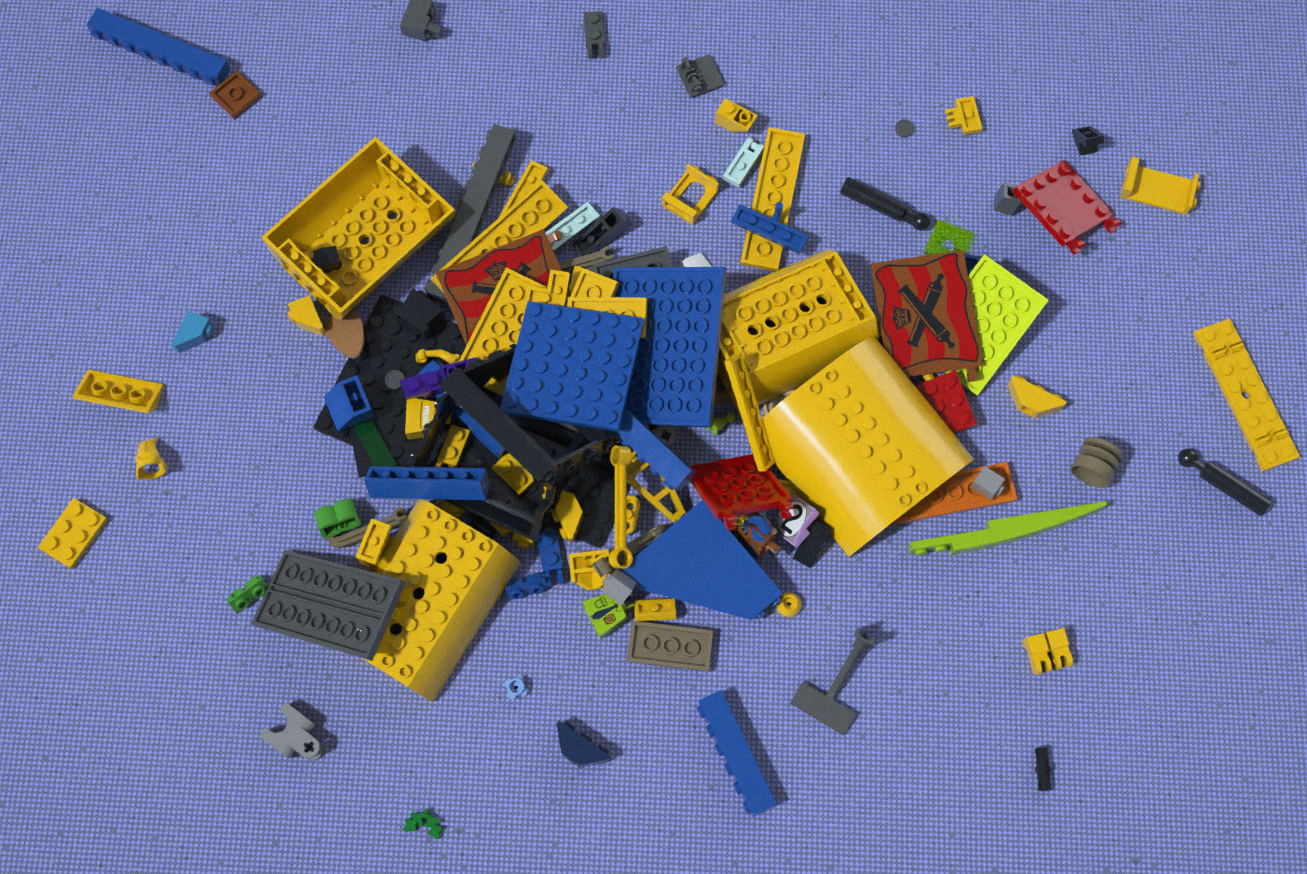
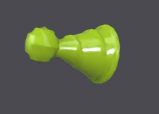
(718, 423)

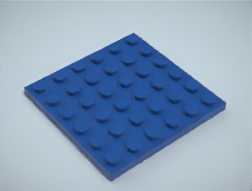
(572, 366)

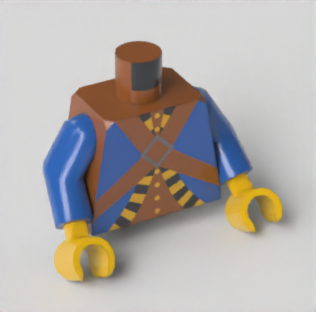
(756, 535)

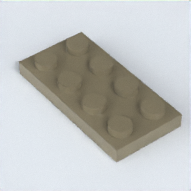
(670, 646)

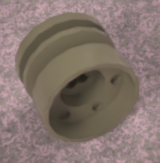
(1096, 462)

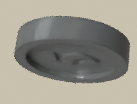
(904, 128)
(393, 379)

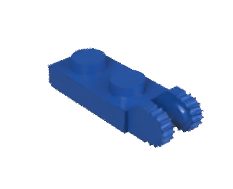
(550, 556)

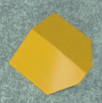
(582, 570)

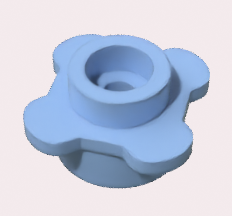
(510, 684)

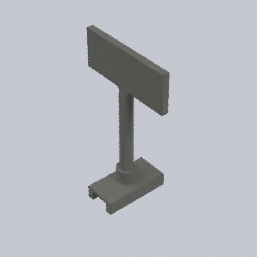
(823, 706)

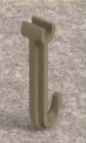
(588, 260)
(357, 535)
(603, 566)

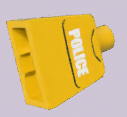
(417, 415)

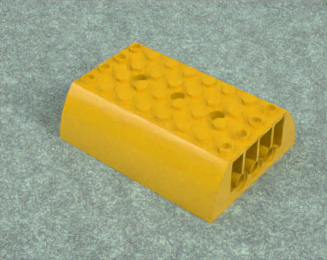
(352, 207)
(454, 601)

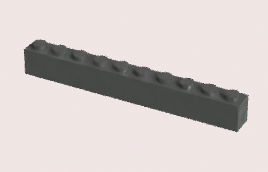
(476, 200)

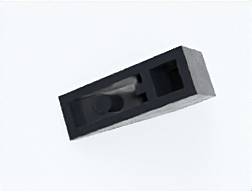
(603, 232)

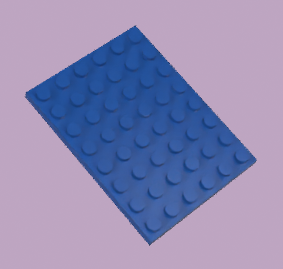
(679, 357)

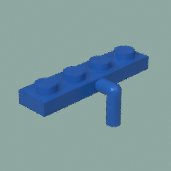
(770, 227)

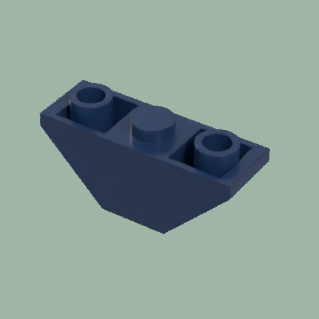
(579, 748)

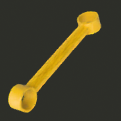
(620, 458)

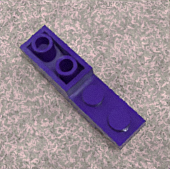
(429, 383)

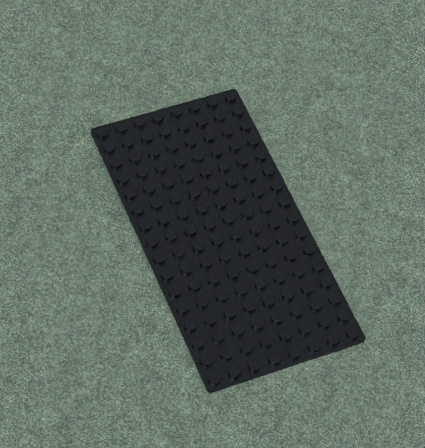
(394, 346)

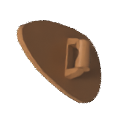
(346, 334)

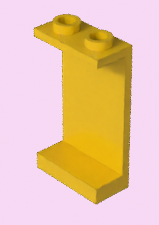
(1159, 188)
(374, 544)

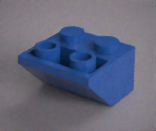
(348, 404)

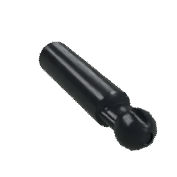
(884, 204)
(1226, 482)

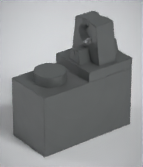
(417, 21)

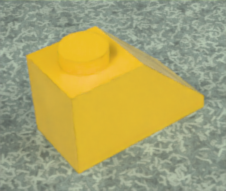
(305, 315)

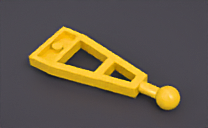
(636, 466)

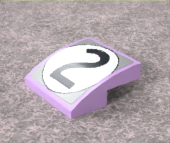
(794, 528)

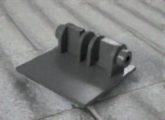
(699, 75)

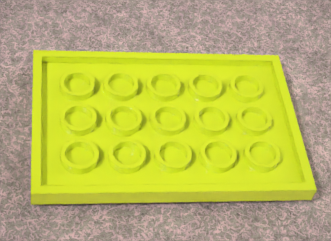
(1002, 314)

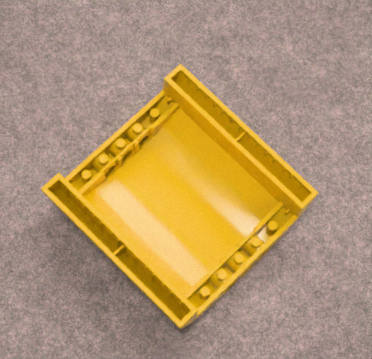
(862, 444)

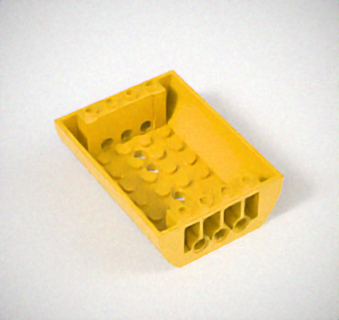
(800, 341)

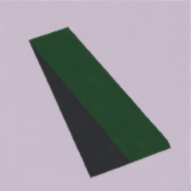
(369, 448)

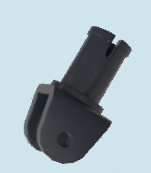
(480, 526)

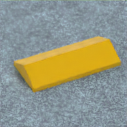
(119, 391)

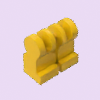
(1053, 642)

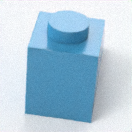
(192, 332)

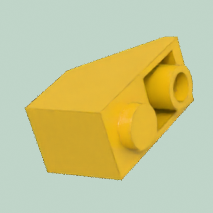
(734, 117)

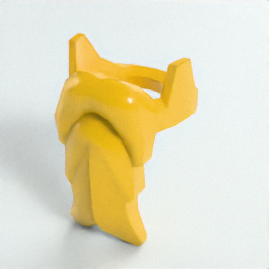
(148, 454)

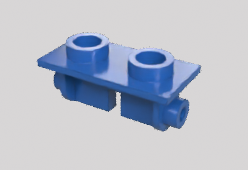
(535, 585)

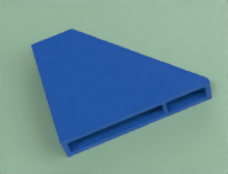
(705, 567)

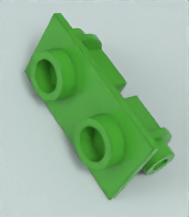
(241, 599)

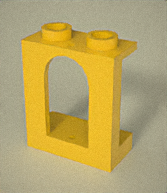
(692, 175)

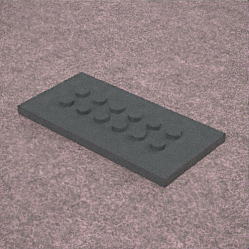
(329, 604)

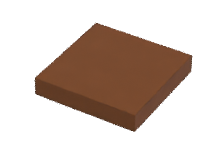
(235, 94)

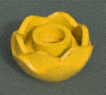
(793, 609)

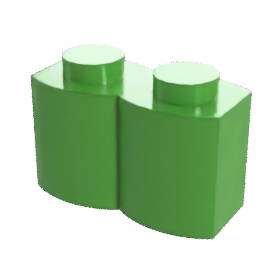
(337, 518)

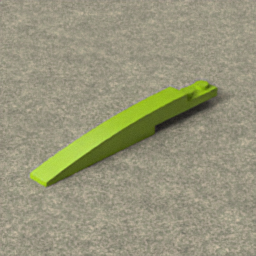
(1005, 530)

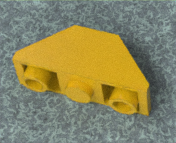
(1033, 398)
(568, 514)

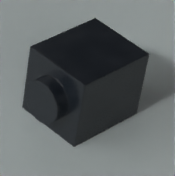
(327, 259)

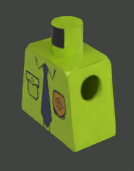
(606, 613)

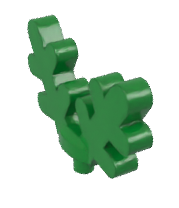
(417, 818)

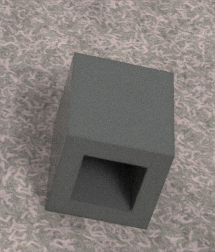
(1005, 200)

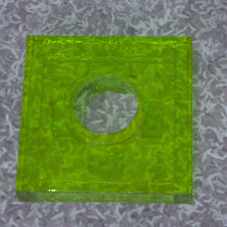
(946, 231)

